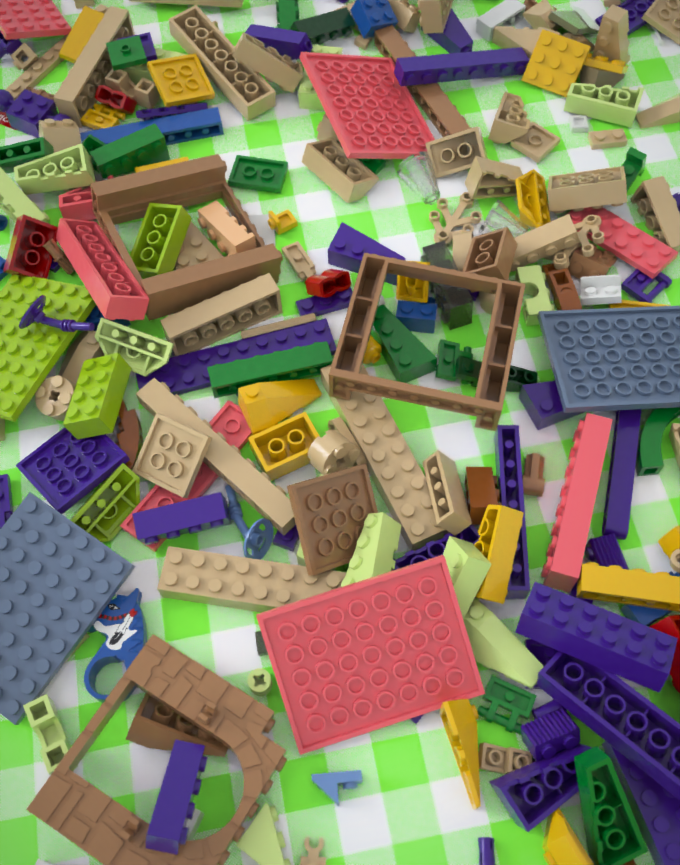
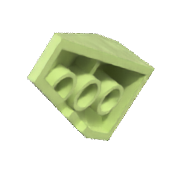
(498, 647)

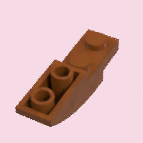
(562, 288)
(131, 434)

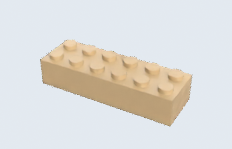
(223, 315)

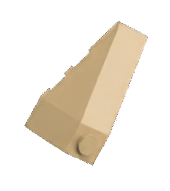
(509, 120)

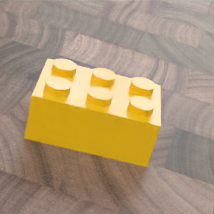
(284, 446)

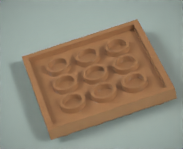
(331, 515)

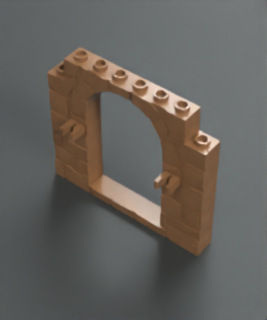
(204, 699)

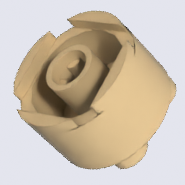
(54, 397)
(332, 452)

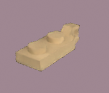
(299, 260)

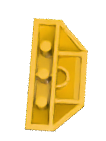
(532, 199)
(561, 843)

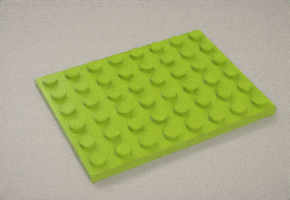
(33, 351)

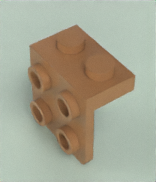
(595, 265)

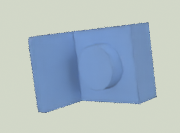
(329, 782)

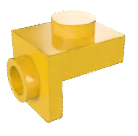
(282, 222)

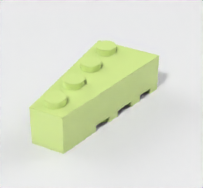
(604, 102)

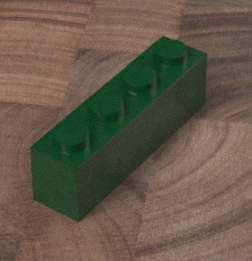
(326, 26)

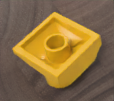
(412, 289)

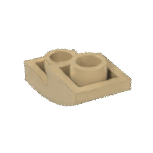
(502, 759)

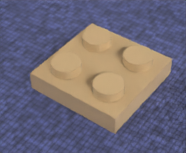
(536, 142)

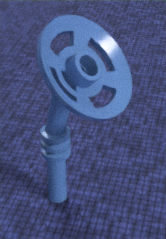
(254, 536)

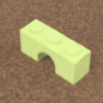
(535, 286)
(49, 729)

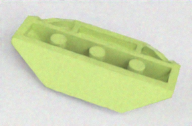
(139, 349)

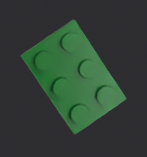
(258, 174)

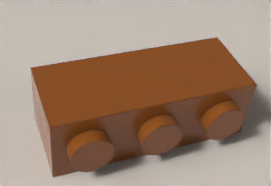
(480, 491)

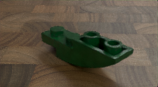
(469, 370)

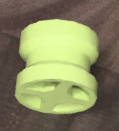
(262, 686)

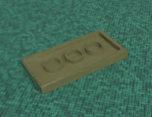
(571, 22)

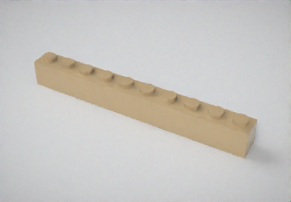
(224, 459)

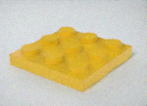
(555, 63)
(180, 80)

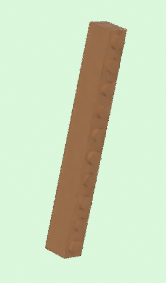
(428, 96)

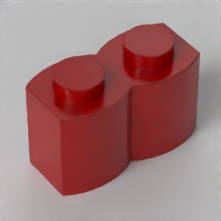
(115, 99)
(328, 283)

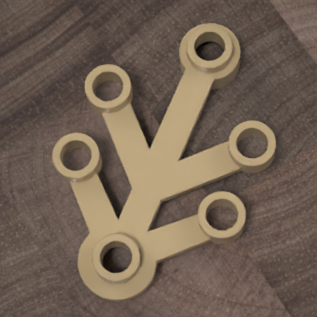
(453, 221)
(589, 224)

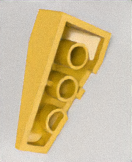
(271, 402)
(461, 729)

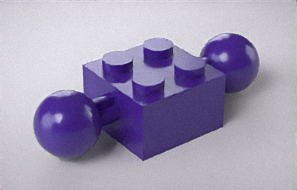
(28, 110)

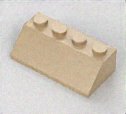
(342, 174)

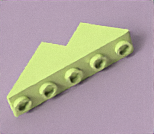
(262, 840)

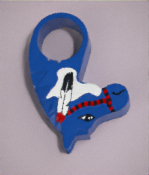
(125, 636)

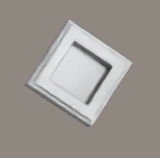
(578, 124)

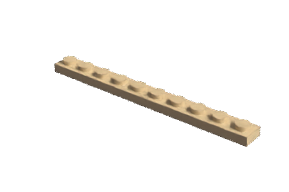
(42, 66)

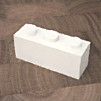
(505, 14)

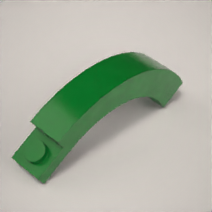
(649, 455)

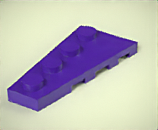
(149, 114)

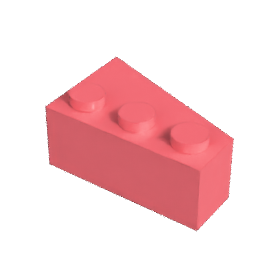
(77, 204)

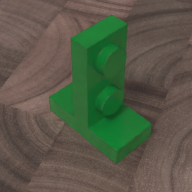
(634, 165)

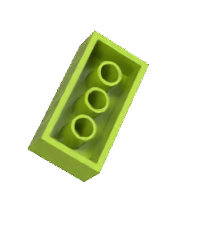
(160, 239)
(97, 396)

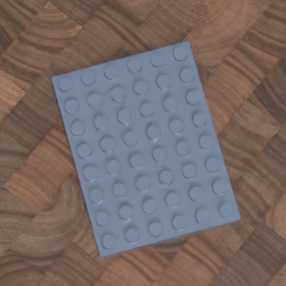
(614, 357)
(50, 596)

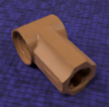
(533, 475)

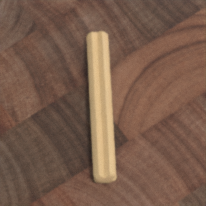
(278, 325)

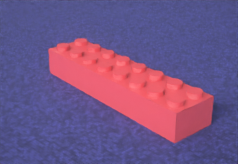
(102, 270)
(576, 503)

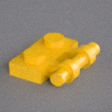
(102, 117)

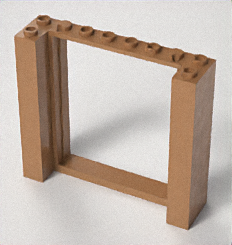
(186, 185)
(497, 355)

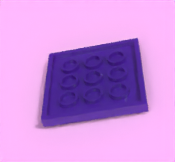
(71, 468)

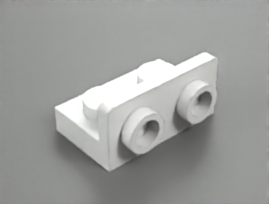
(600, 289)

